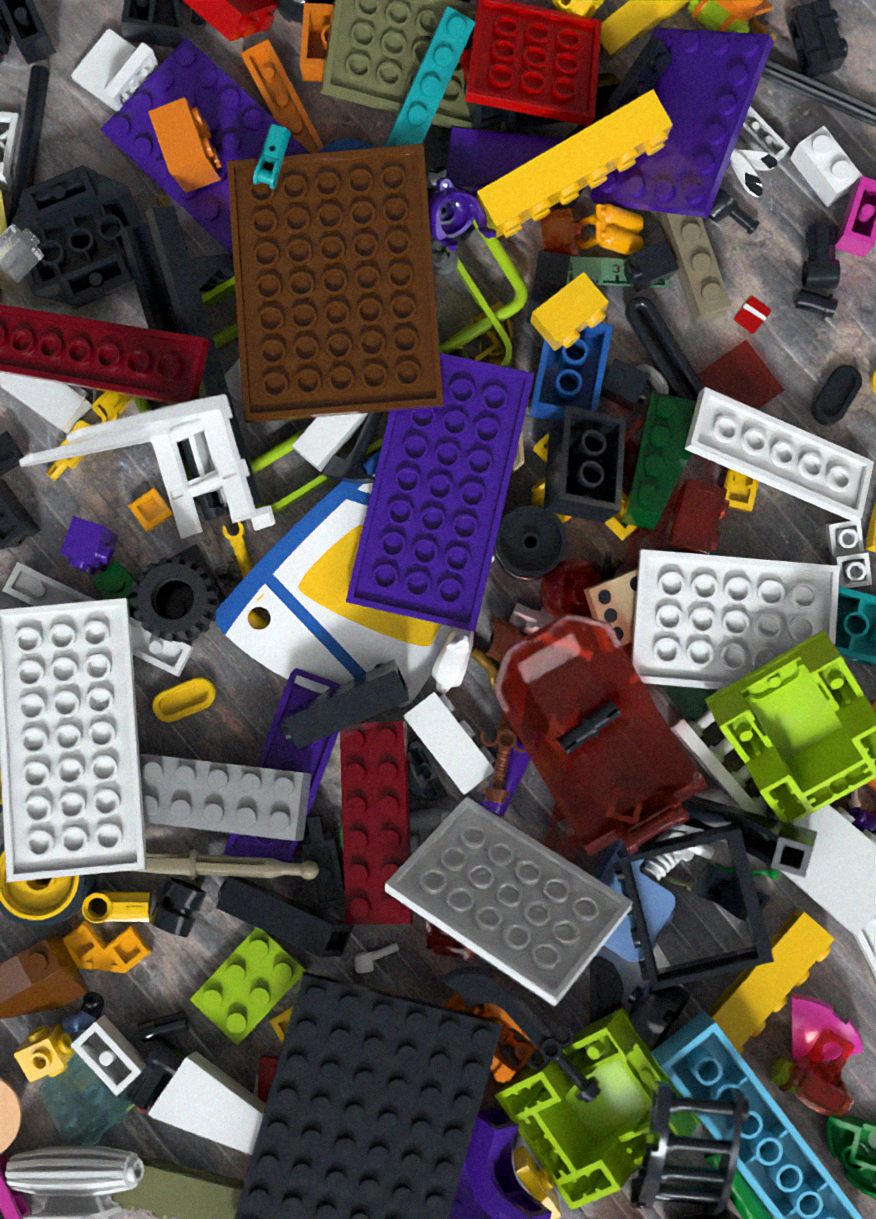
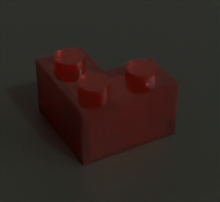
(697, 517)

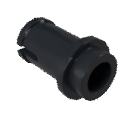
(816, 303)

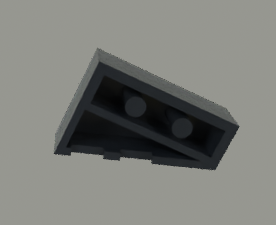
(153, 22)

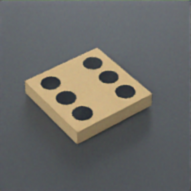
(615, 603)

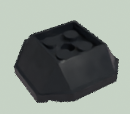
(64, 213)

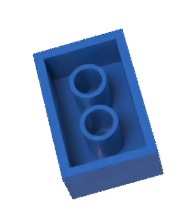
(571, 374)

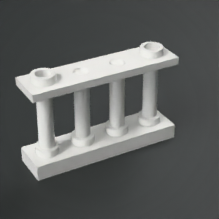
(710, 760)

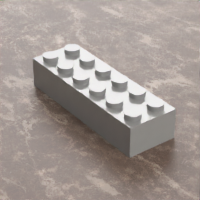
(224, 797)

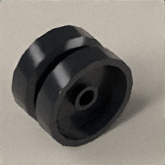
(524, 562)

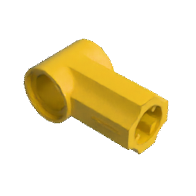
(121, 906)

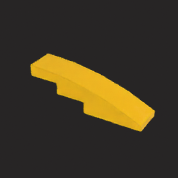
(636, 20)

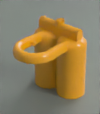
(615, 229)

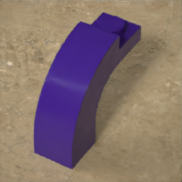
(492, 1170)

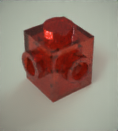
(561, 232)

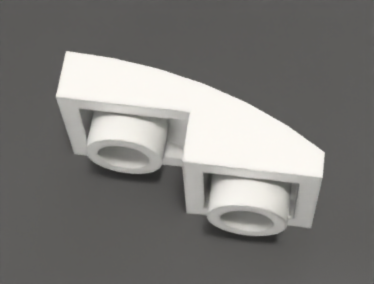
(847, 551)

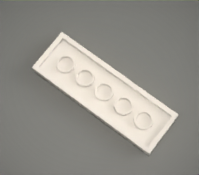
(779, 454)

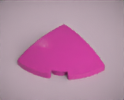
(809, 1020)

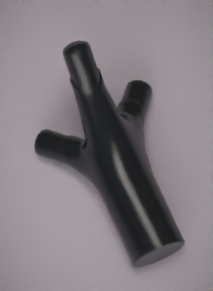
(609, 569)

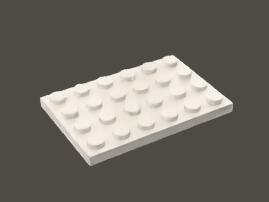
(724, 616)
(509, 899)

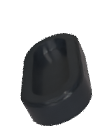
(836, 395)

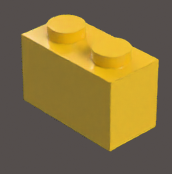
(569, 312)

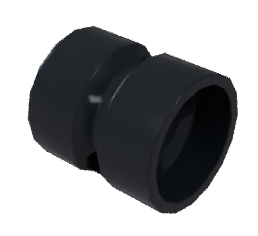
(177, 908)

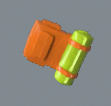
(727, 14)

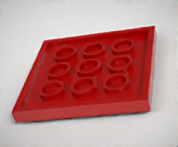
(534, 61)

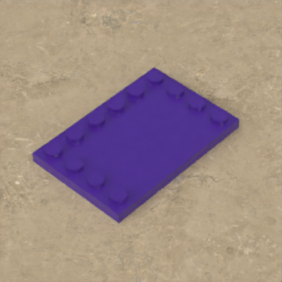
(707, 102)

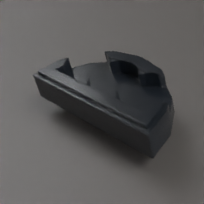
(422, 776)
(605, 988)

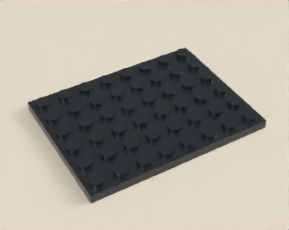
(368, 1107)

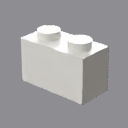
(825, 166)
(109, 1054)

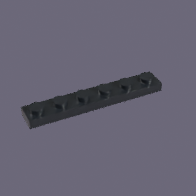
(638, 81)

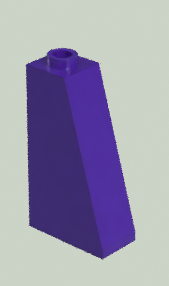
(485, 156)

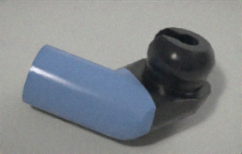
(89, 1013)

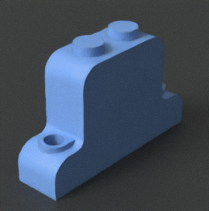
(655, 901)

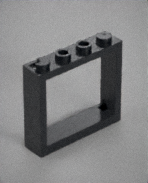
(710, 966)

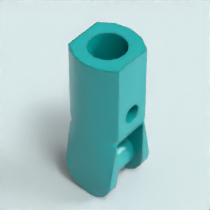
(272, 153)

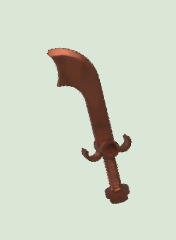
(504, 636)

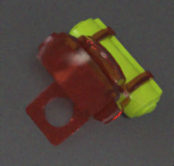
(814, 1081)

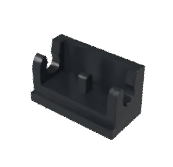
(14, 519)

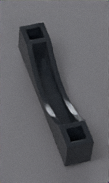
(768, 839)

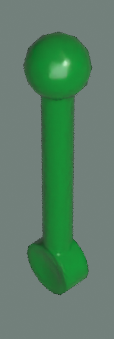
(771, 872)

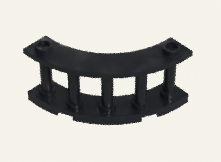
(647, 1184)

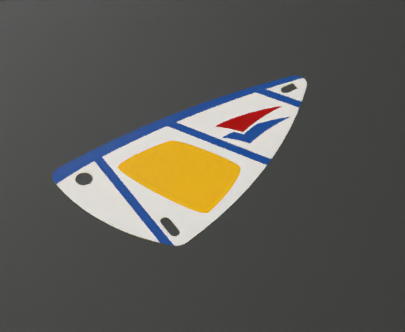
(306, 596)

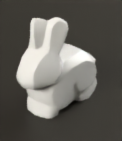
(453, 660)

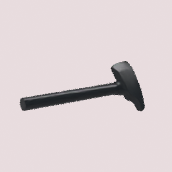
(352, 468)

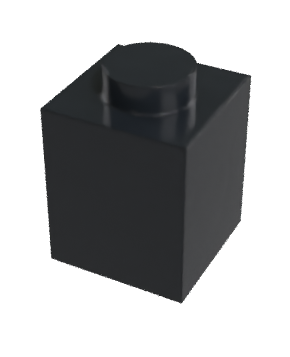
(650, 266)
(625, 385)

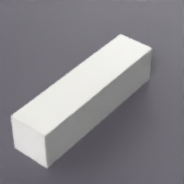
(762, 136)

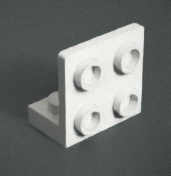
(115, 69)

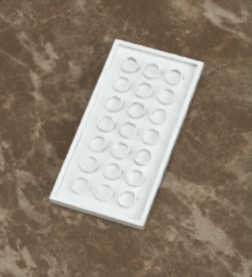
(69, 741)

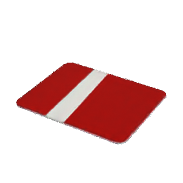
(752, 315)

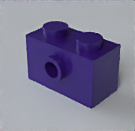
(88, 545)

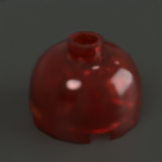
(564, 588)

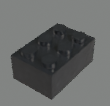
(585, 464)

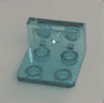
(82, 1104)

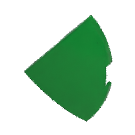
(855, 1146)

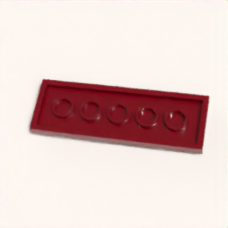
(374, 820)

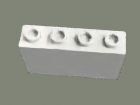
(840, 868)

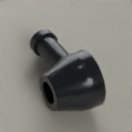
(727, 206)

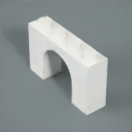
(321, 438)

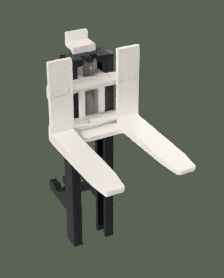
(208, 427)

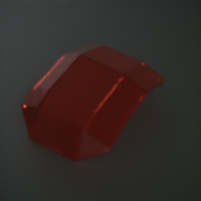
(627, 770)

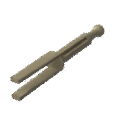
(235, 866)

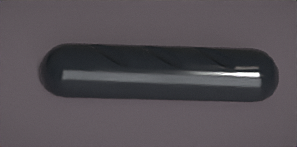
(663, 348)

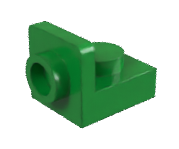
(116, 583)

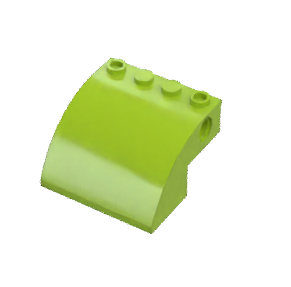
(800, 728)
(599, 1143)

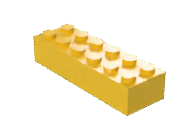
(575, 164)

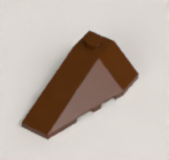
(39, 979)

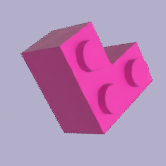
(858, 224)

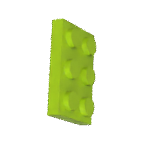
(248, 985)

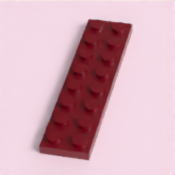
(101, 355)

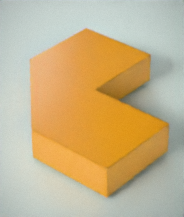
(92, 953)

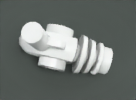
(658, 866)

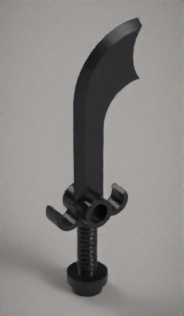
(482, 985)

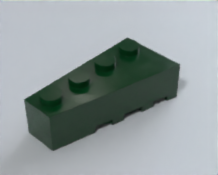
(658, 458)

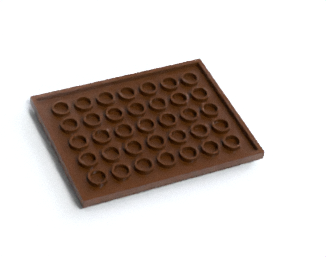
(335, 285)

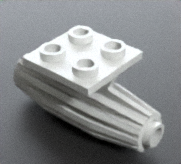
(74, 1179)

